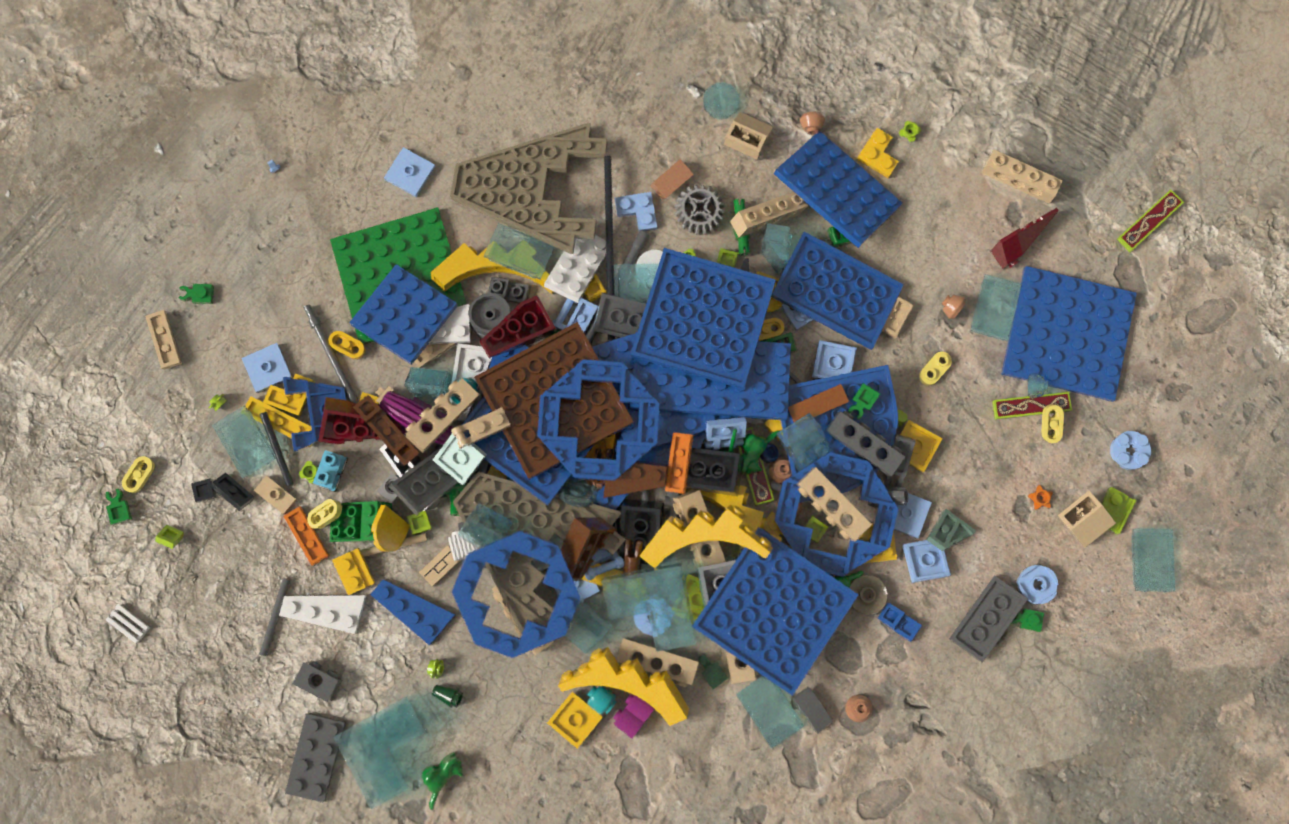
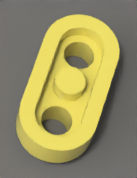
(936, 368)
(1054, 422)
(137, 473)
(327, 511)

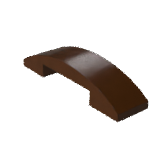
(386, 430)

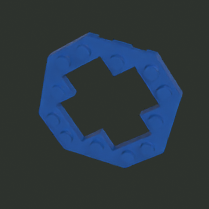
(566, 447)
(871, 491)
(533, 634)

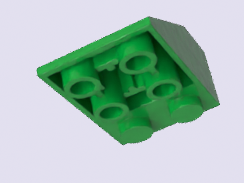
(356, 522)

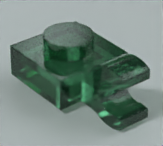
(713, 672)

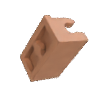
(671, 179)

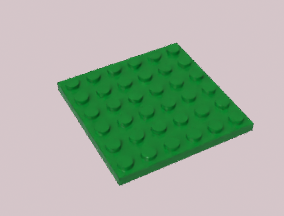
(368, 255)

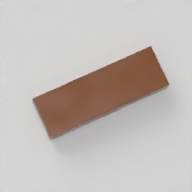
(819, 403)

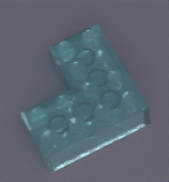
(661, 595)
(369, 748)

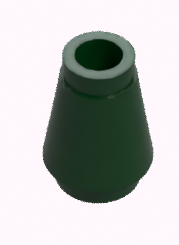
(448, 695)

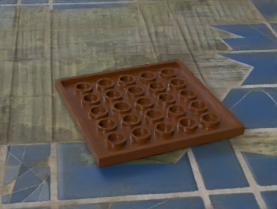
(527, 375)

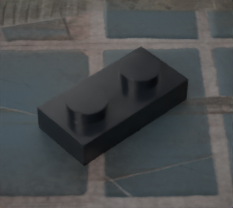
(232, 491)

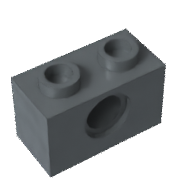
(306, 677)

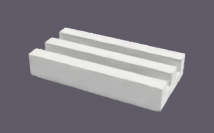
(114, 613)

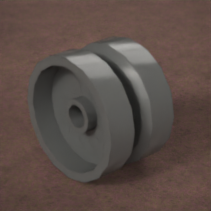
(483, 308)

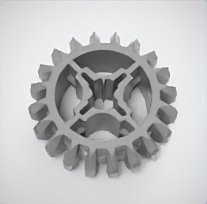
(710, 220)

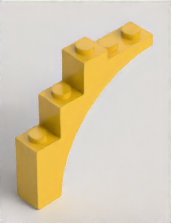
(465, 264)
(753, 517)
(703, 528)
(631, 677)

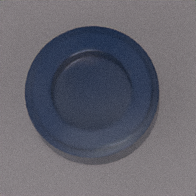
(770, 453)

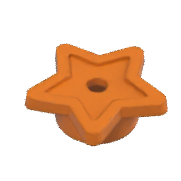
(1044, 494)

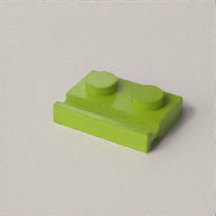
(1118, 506)

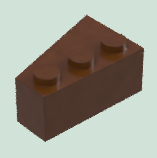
(638, 477)
(582, 543)

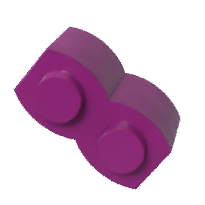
(633, 715)

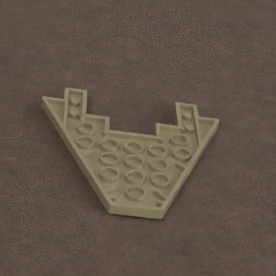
(513, 185)
(533, 517)

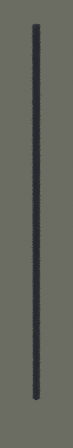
(609, 252)

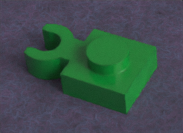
(199, 294)
(865, 398)
(118, 510)
(1029, 620)

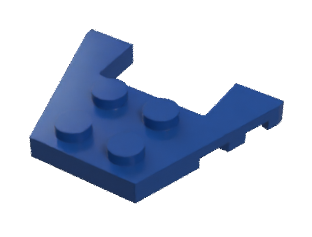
(316, 397)

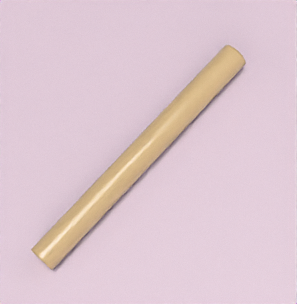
(408, 541)

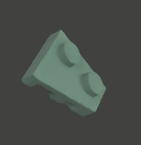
(949, 531)

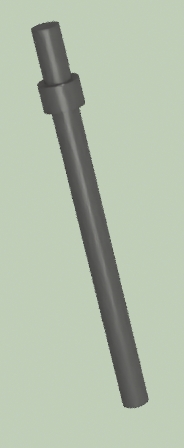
(315, 324)

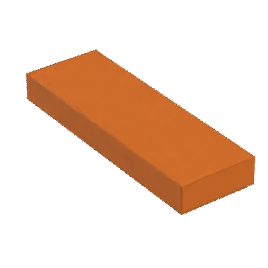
(679, 463)
(306, 536)

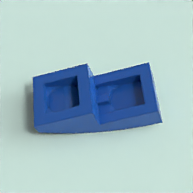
(899, 622)

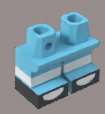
(327, 471)

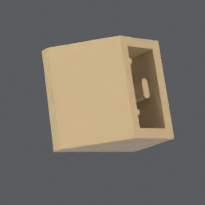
(747, 135)
(1086, 519)

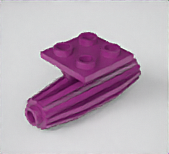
(406, 411)

